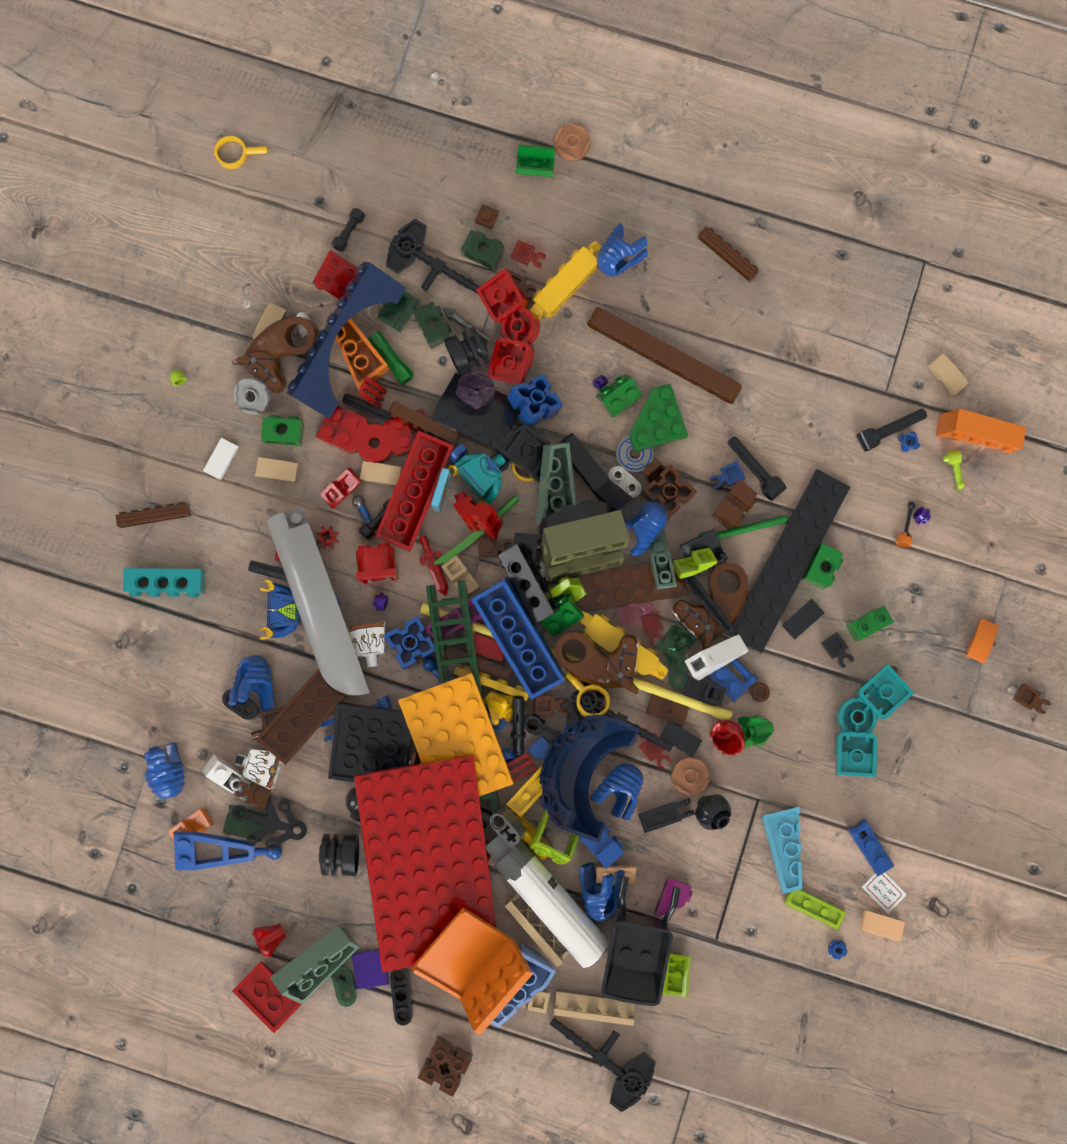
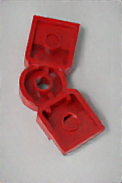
(508, 307)
(353, 433)

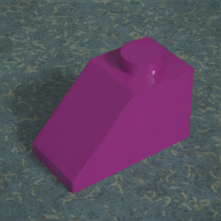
(665, 896)

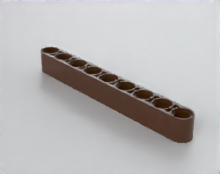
(664, 355)

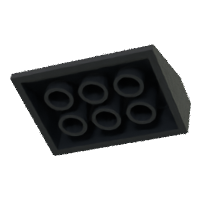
(475, 424)

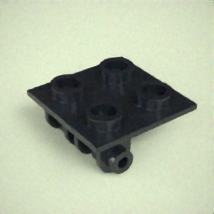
(706, 540)

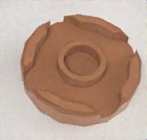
(572, 142)
(690, 776)

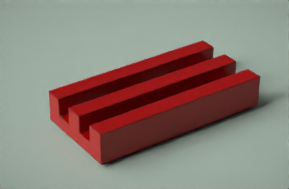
(376, 386)
(529, 762)

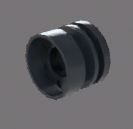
(467, 351)
(339, 855)

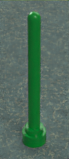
(751, 527)

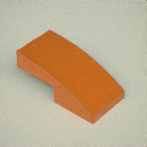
(982, 641)
(197, 822)

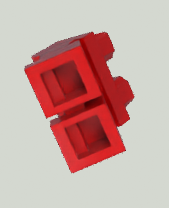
(478, 516)

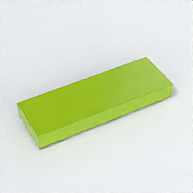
(815, 908)

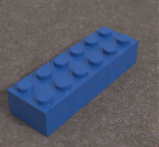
(519, 638)

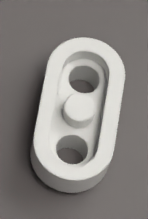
(625, 481)

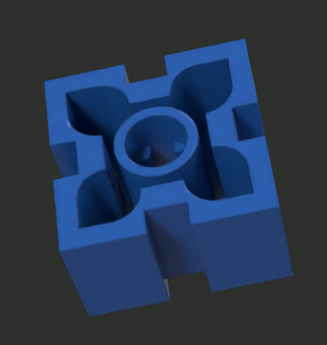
(534, 400)
(399, 640)
(607, 850)

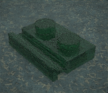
(398, 314)
(675, 643)
(243, 828)

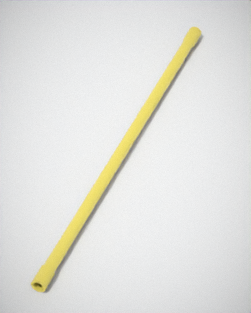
(715, 711)

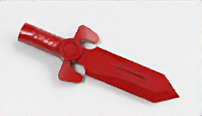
(435, 570)

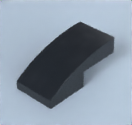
(803, 618)
(704, 691)
(680, 739)

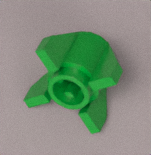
(756, 730)

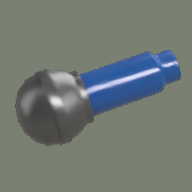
(359, 502)

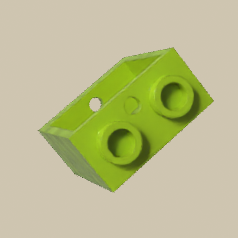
(543, 849)

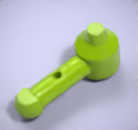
(955, 458)

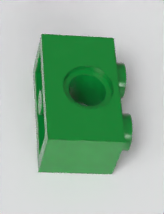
(292, 436)
(814, 573)
(869, 623)

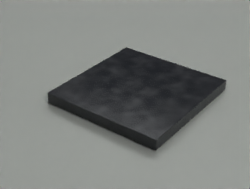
(368, 741)

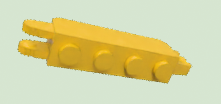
(566, 282)
(608, 638)

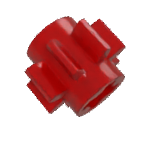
(326, 532)

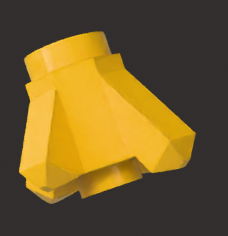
(499, 707)

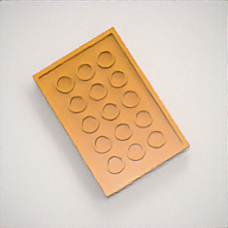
(455, 723)

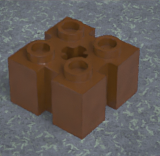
(669, 481)
(732, 507)
(447, 1078)

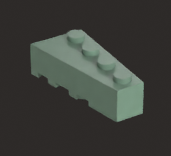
(556, 480)
(315, 965)

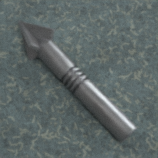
(451, 314)

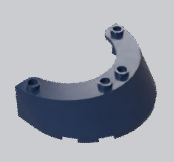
(569, 769)

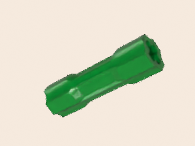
(395, 364)

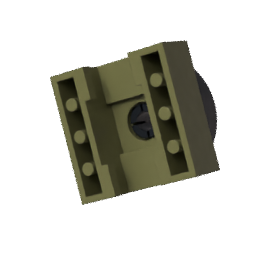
(582, 540)

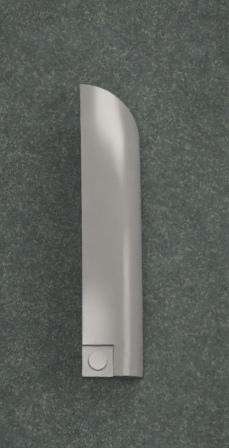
(316, 602)

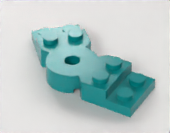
(874, 700)

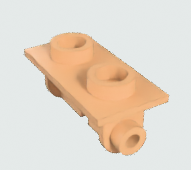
(630, 872)

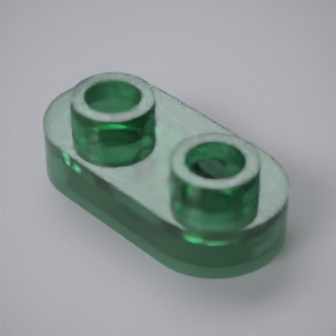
(677, 670)
(344, 985)

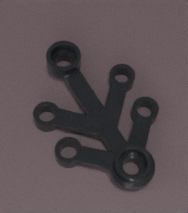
(272, 824)

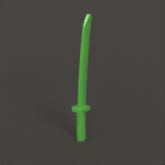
(475, 535)

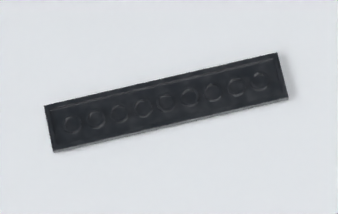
(789, 560)

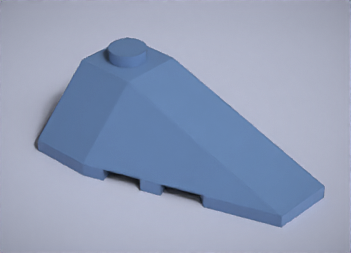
(542, 975)

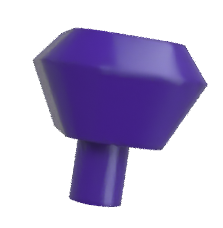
(600, 382)

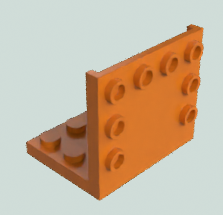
(475, 966)

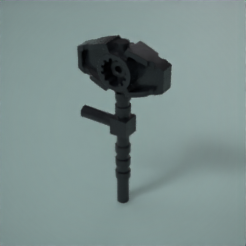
(407, 247)
(591, 702)
(631, 1080)

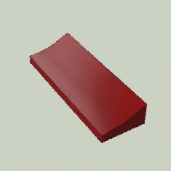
(414, 491)

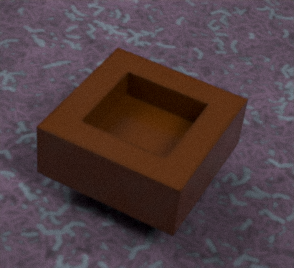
(487, 216)
(652, 471)

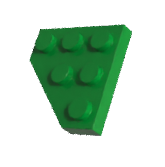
(658, 421)

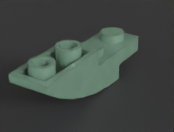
(661, 562)

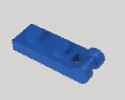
(871, 848)

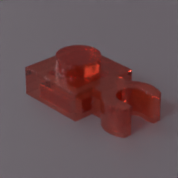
(525, 253)
(652, 625)
(653, 752)

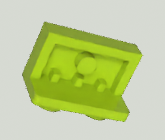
(567, 586)
(677, 975)

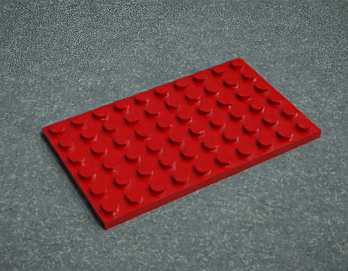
(422, 853)

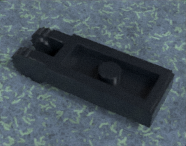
(664, 815)

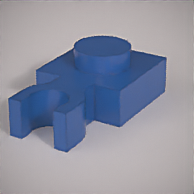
(731, 474)

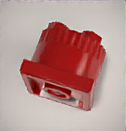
(376, 564)

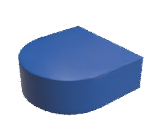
(458, 453)
(540, 748)

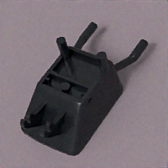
(638, 954)

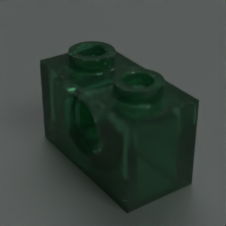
(488, 258)
(427, 314)

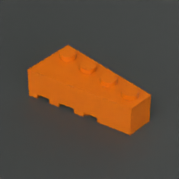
(360, 354)
(980, 430)

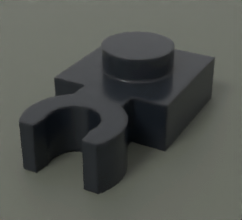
(835, 647)

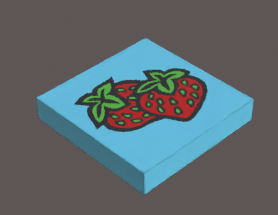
(441, 490)

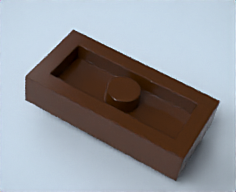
(667, 710)

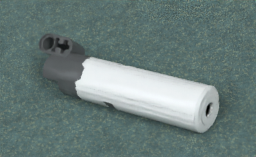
(543, 891)

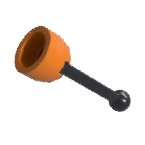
(904, 538)

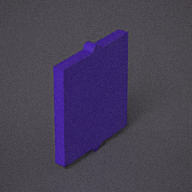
(368, 970)

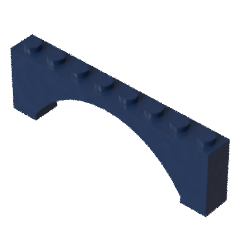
(366, 289)

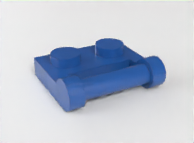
(725, 678)

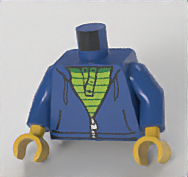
(281, 611)

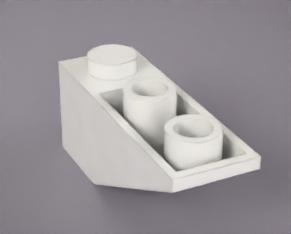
(716, 657)
(225, 775)

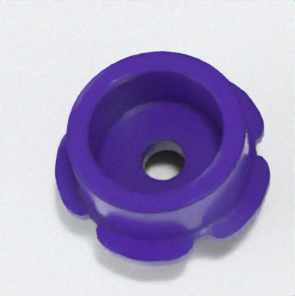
(922, 515)
(381, 601)

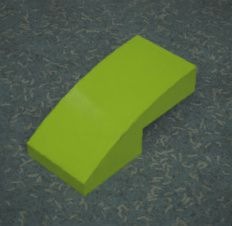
(698, 562)

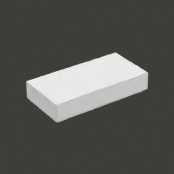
(221, 459)

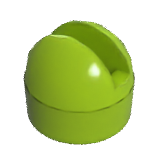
(177, 377)

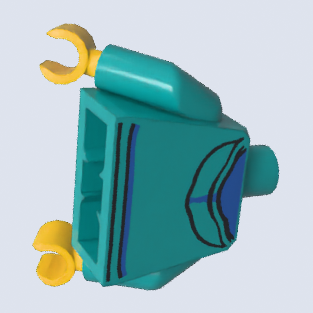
(481, 474)

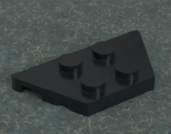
(523, 448)

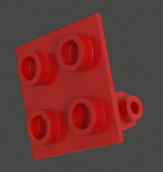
(334, 275)

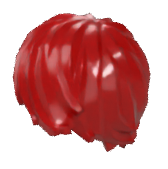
(727, 737)

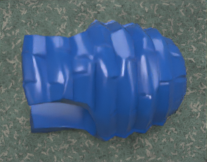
(614, 249)
(647, 526)
(254, 676)
(162, 777)
(622, 781)
(598, 898)

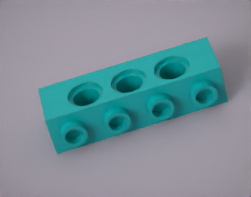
(134, 576)

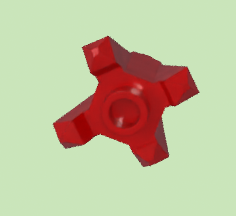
(268, 938)

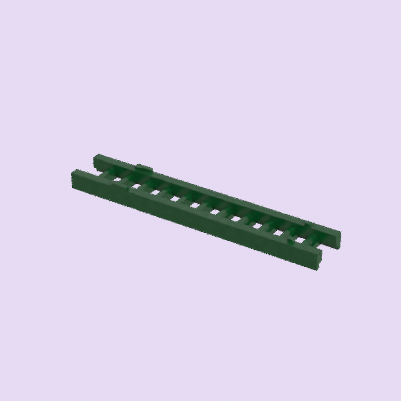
(471, 646)

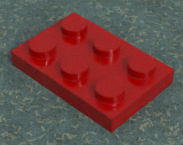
(264, 998)

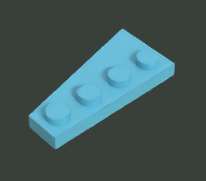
(784, 843)

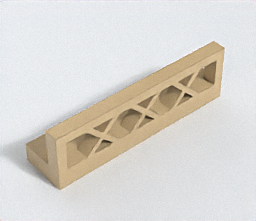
(534, 933)
(593, 1008)

